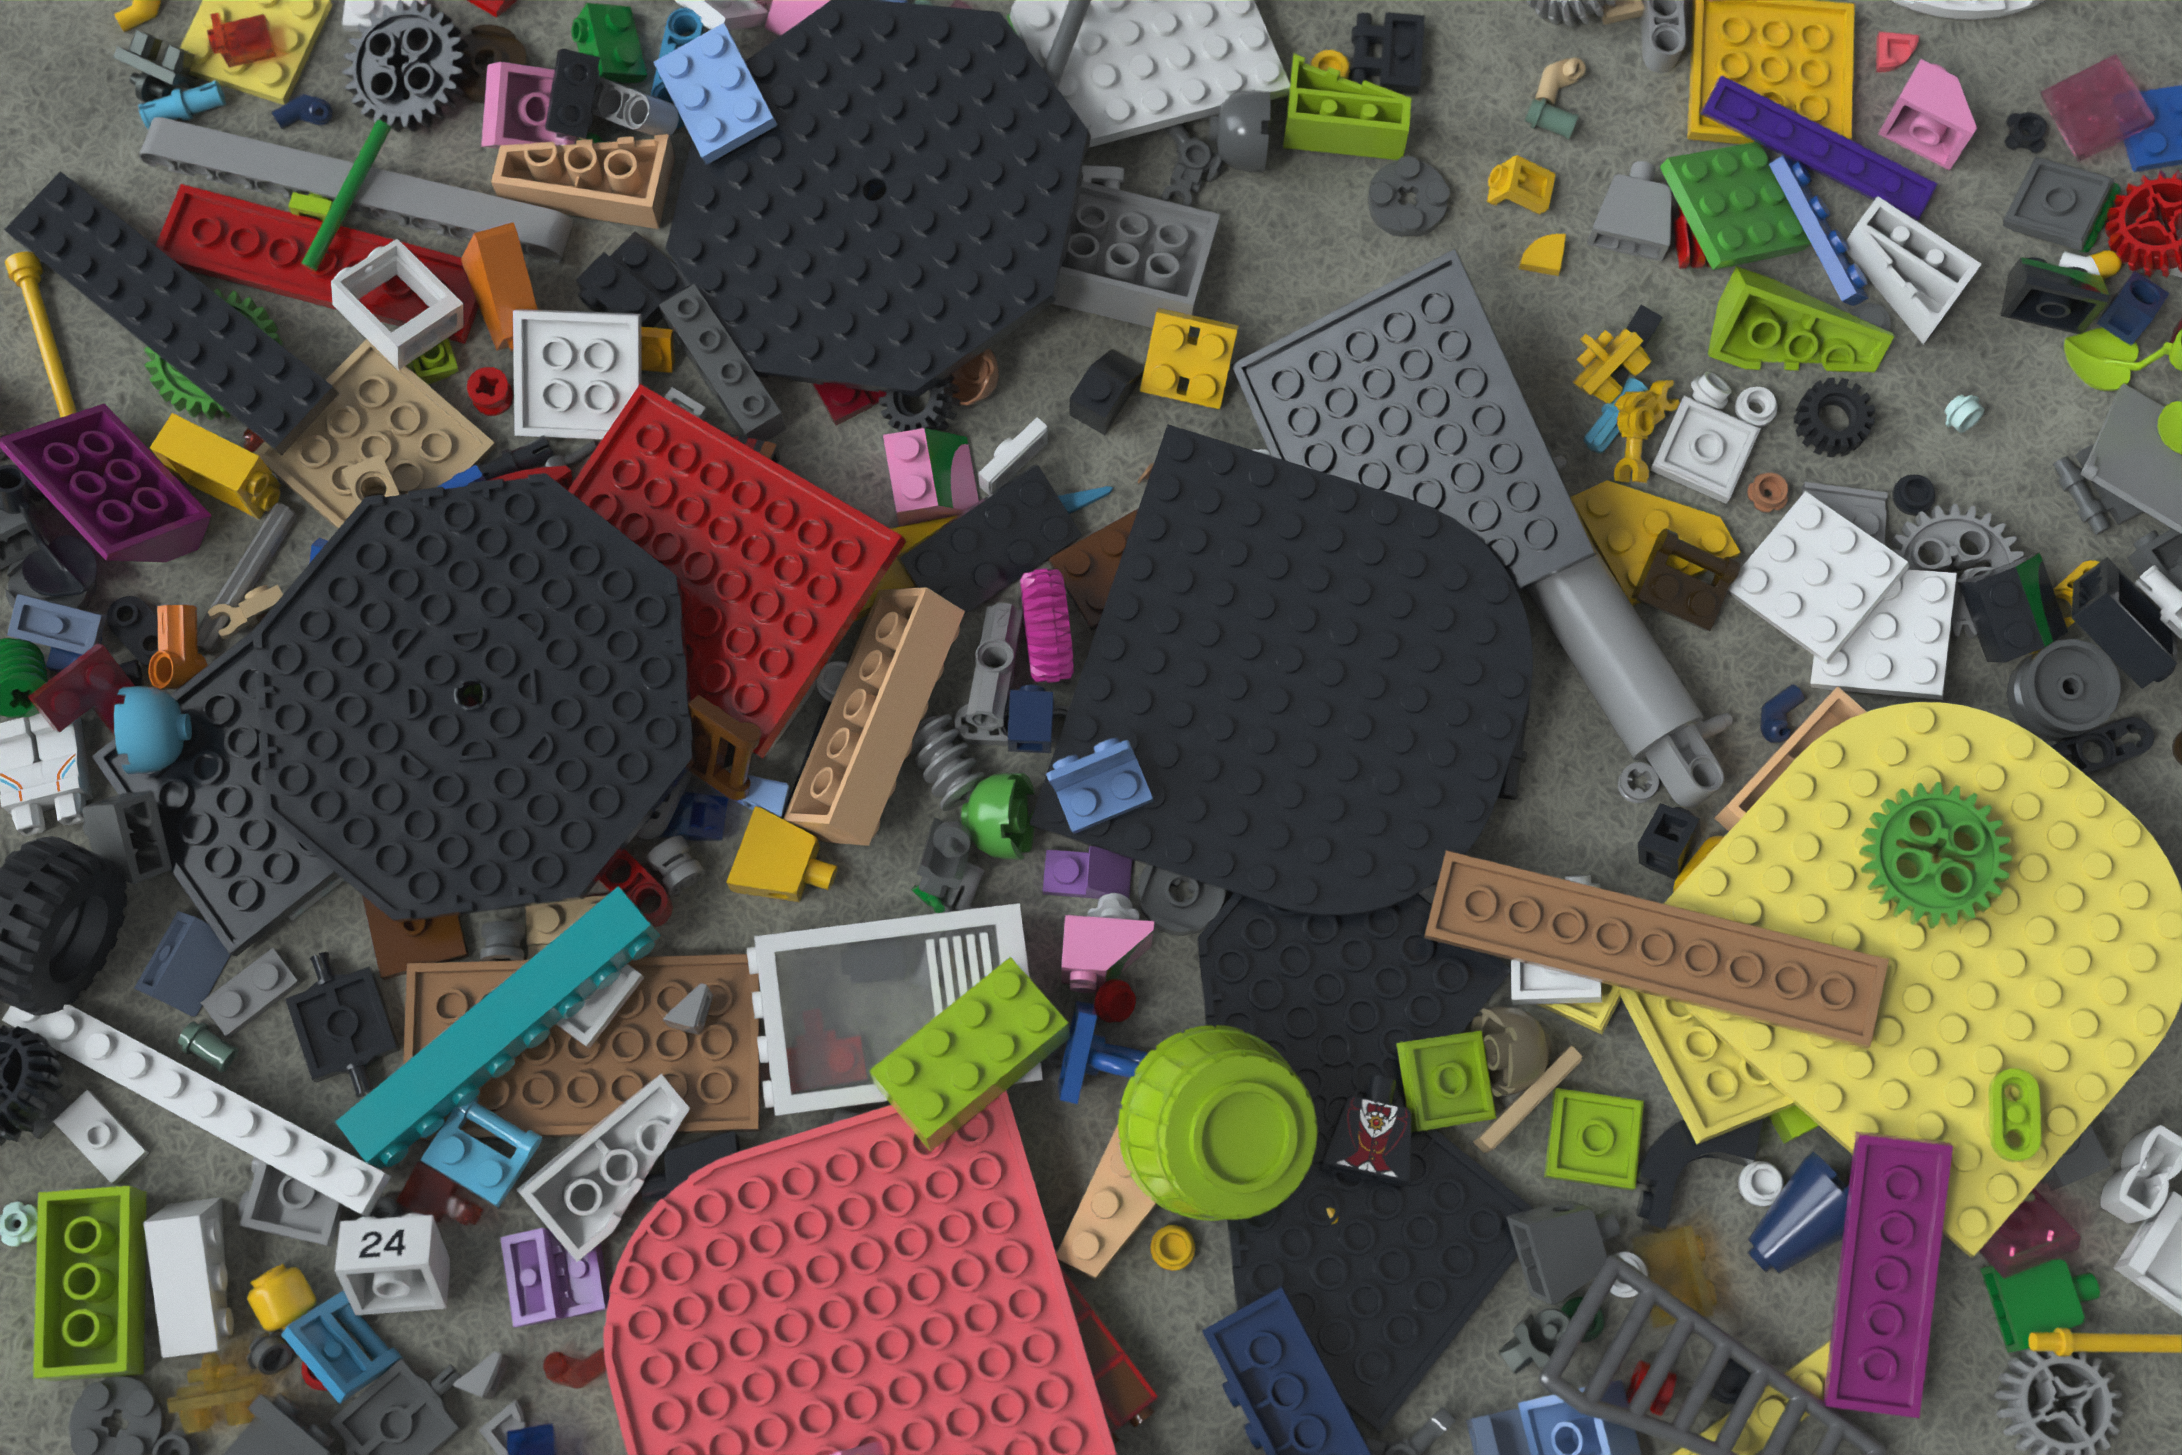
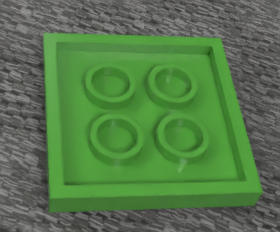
(1734, 205)

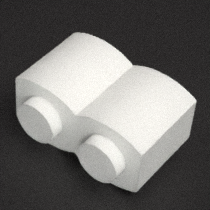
(2144, 1175)

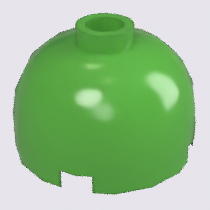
(998, 808)

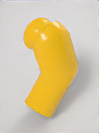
(137, 14)

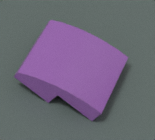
(548, 1281)

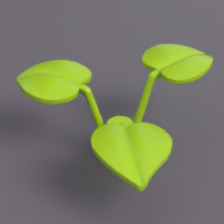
(2107, 363)

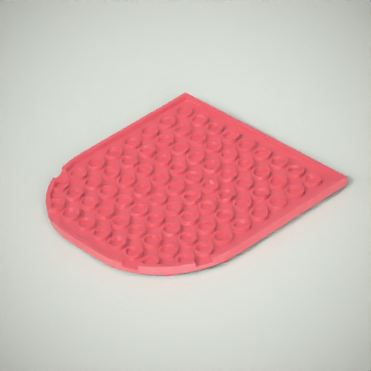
(852, 1301)

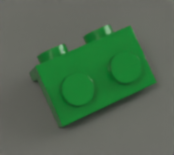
(611, 35)

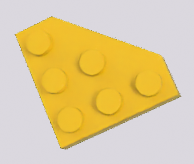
(1628, 521)

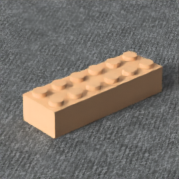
(874, 716)

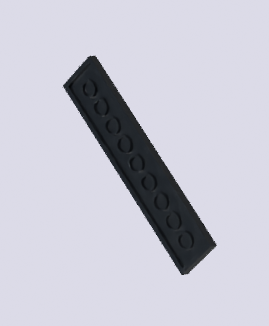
(172, 313)

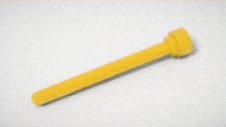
(25, 271)

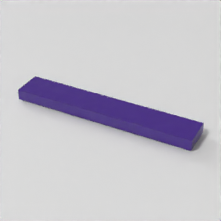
(1817, 147)

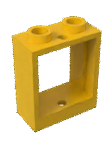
(216, 466)

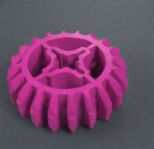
(1047, 625)

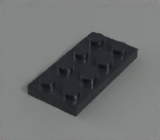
(992, 542)

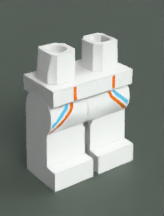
(42, 772)

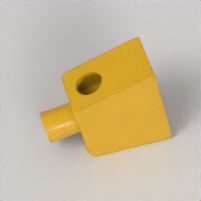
(778, 860)

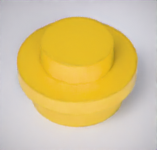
(1172, 1247)

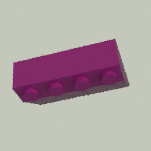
(110, 486)

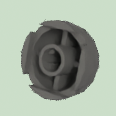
(1243, 130)

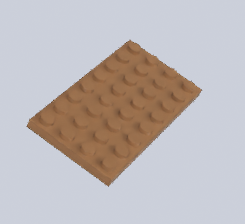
(571, 1088)

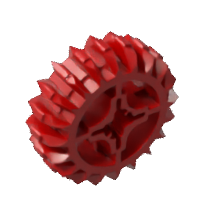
(2147, 241)

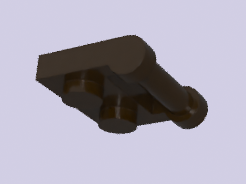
(1681, 593)

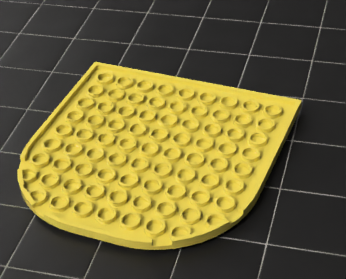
(2056, 978)

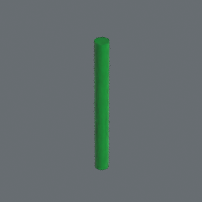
(346, 195)

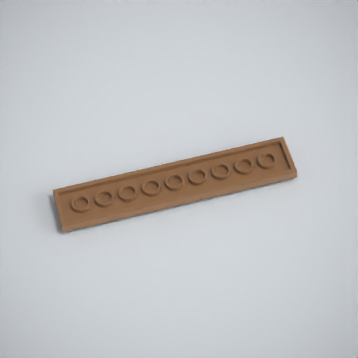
(1658, 949)

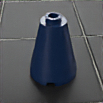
(1802, 1218)

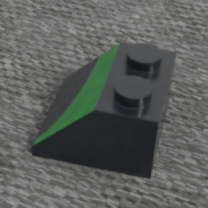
(2053, 295)
(2014, 609)

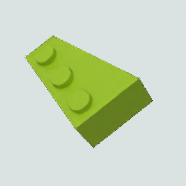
(1344, 116)

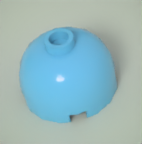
(149, 729)

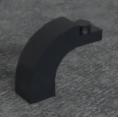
(1671, 1153)

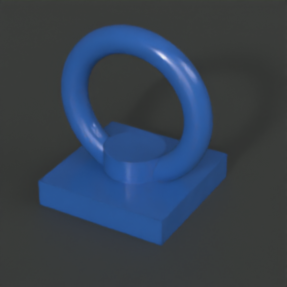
(1089, 1054)

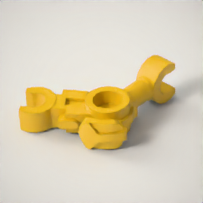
(1636, 420)

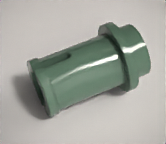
(1551, 118)
(207, 1046)

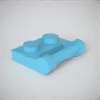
(474, 1163)

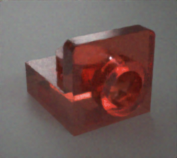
(242, 39)

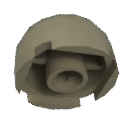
(1514, 1048)

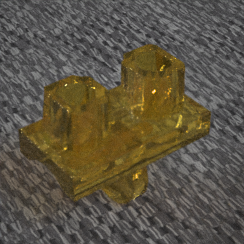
(196, 1400)

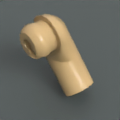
(1559, 76)

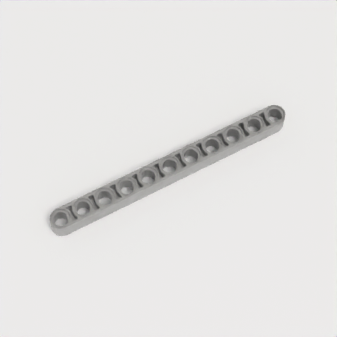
(382, 196)

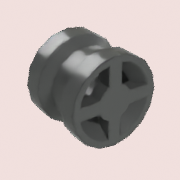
(502, 941)

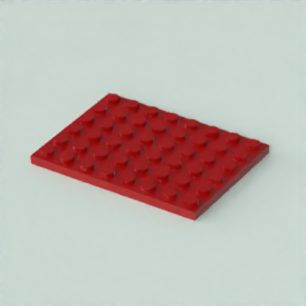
(759, 552)

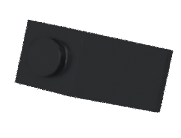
(1104, 390)

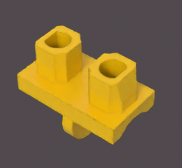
(1623, 351)

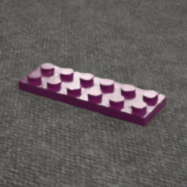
(1887, 1274)

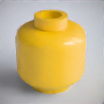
(280, 1297)

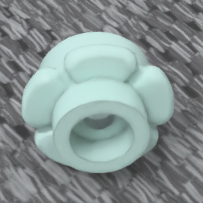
(1963, 412)
(28, 1229)

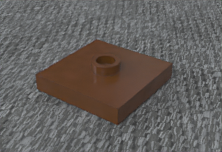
(413, 941)

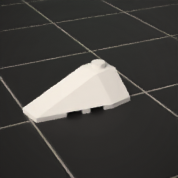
(597, 1176)

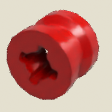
(495, 400)
(1664, 1395)

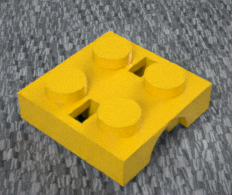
(1178, 355)

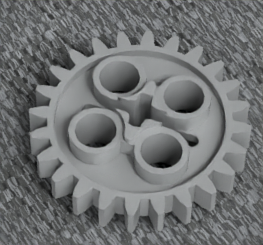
(1943, 538)

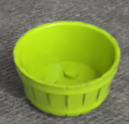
(1216, 1125)

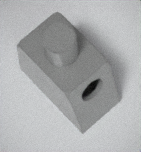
(1635, 215)

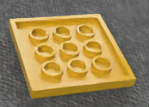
(1778, 48)

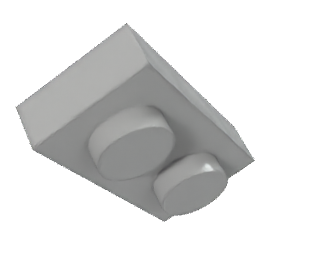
(250, 993)

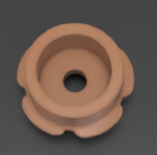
(1772, 483)

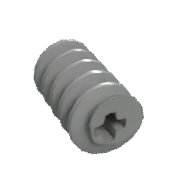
(944, 762)

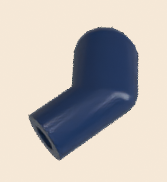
(303, 108)

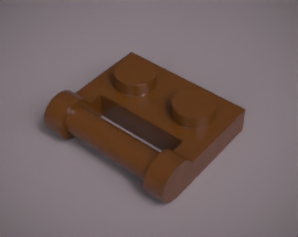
(711, 736)

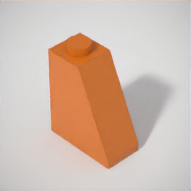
(498, 280)

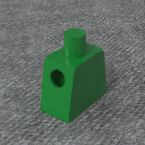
(2038, 1300)

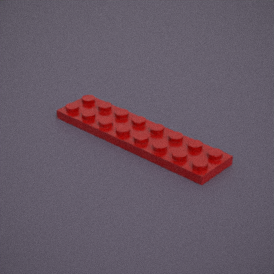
(266, 250)

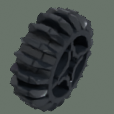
(29, 1078)

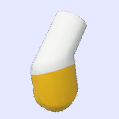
(2102, 263)

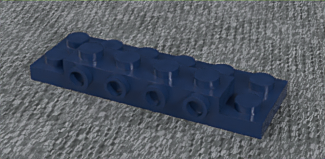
(1282, 1382)

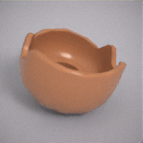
(977, 378)

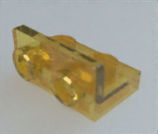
(1675, 1264)

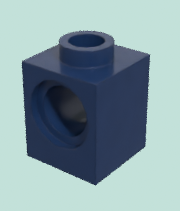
(2133, 308)
(1030, 720)

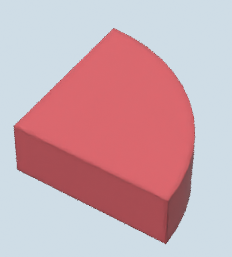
(1894, 50)

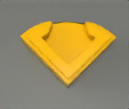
(1544, 255)

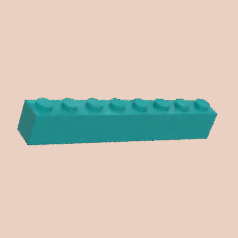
(498, 1030)

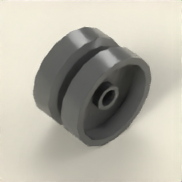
(2063, 690)

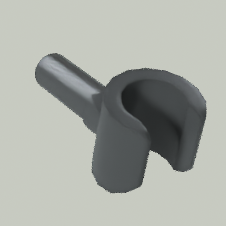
(571, 459)

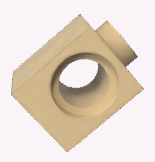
(368, 474)

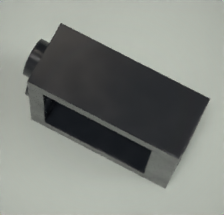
(2124, 623)

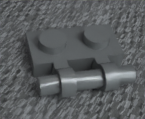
(2090, 509)

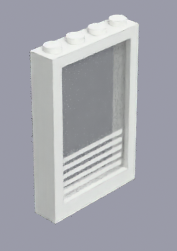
(860, 990)

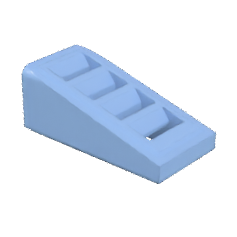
(766, 794)

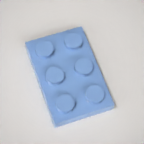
(715, 93)

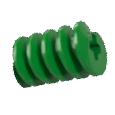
(20, 675)

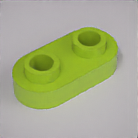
(2016, 1116)

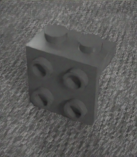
(280, 1431)

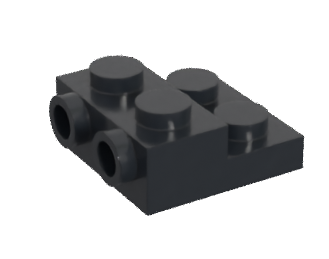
(631, 281)

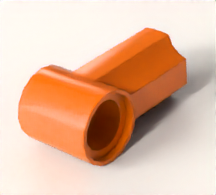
(177, 647)

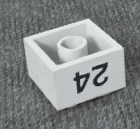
(393, 1264)

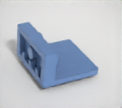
(1099, 784)

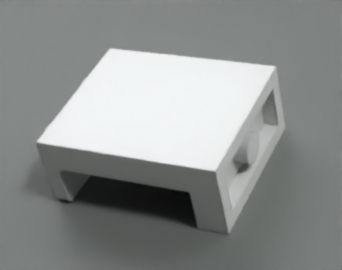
(2155, 1254)

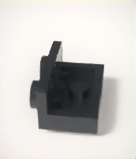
(572, 95)

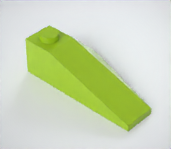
(1776, 323)

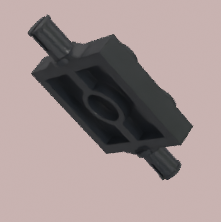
(342, 1024)

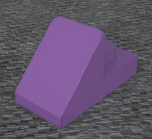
(1086, 873)

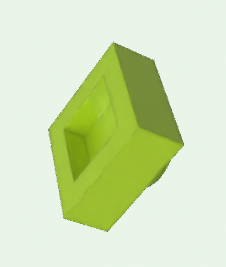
(310, 205)

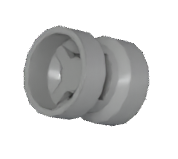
(675, 865)

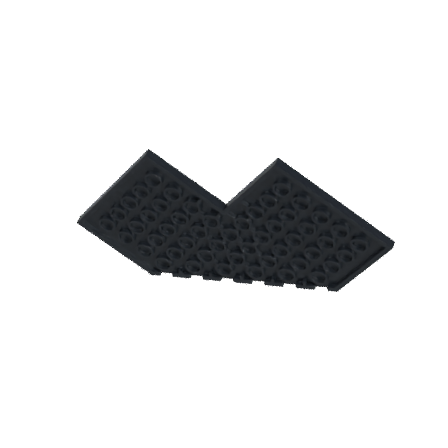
(1401, 1262)

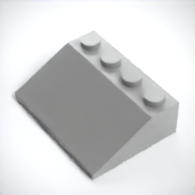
(1134, 255)

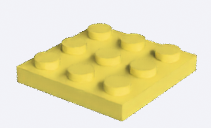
(293, 30)

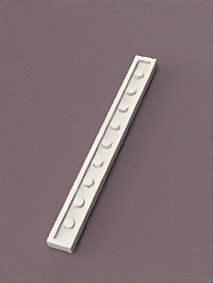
(208, 1105)

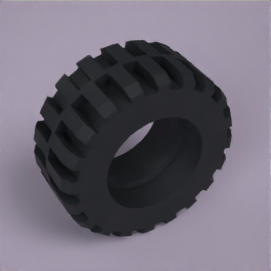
(56, 922)

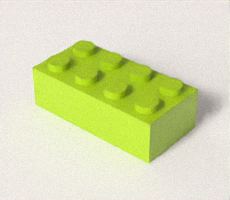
(970, 1053)
(90, 1283)

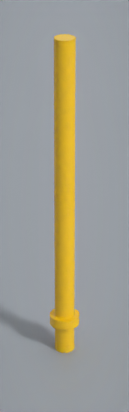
(2065, 1342)

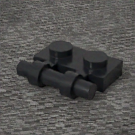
(1400, 54)

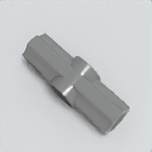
(992, 685)

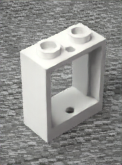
(419, 333)

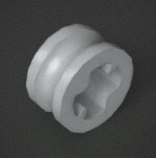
(1638, 795)

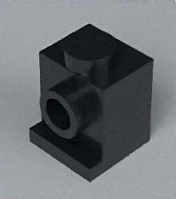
(1656, 846)

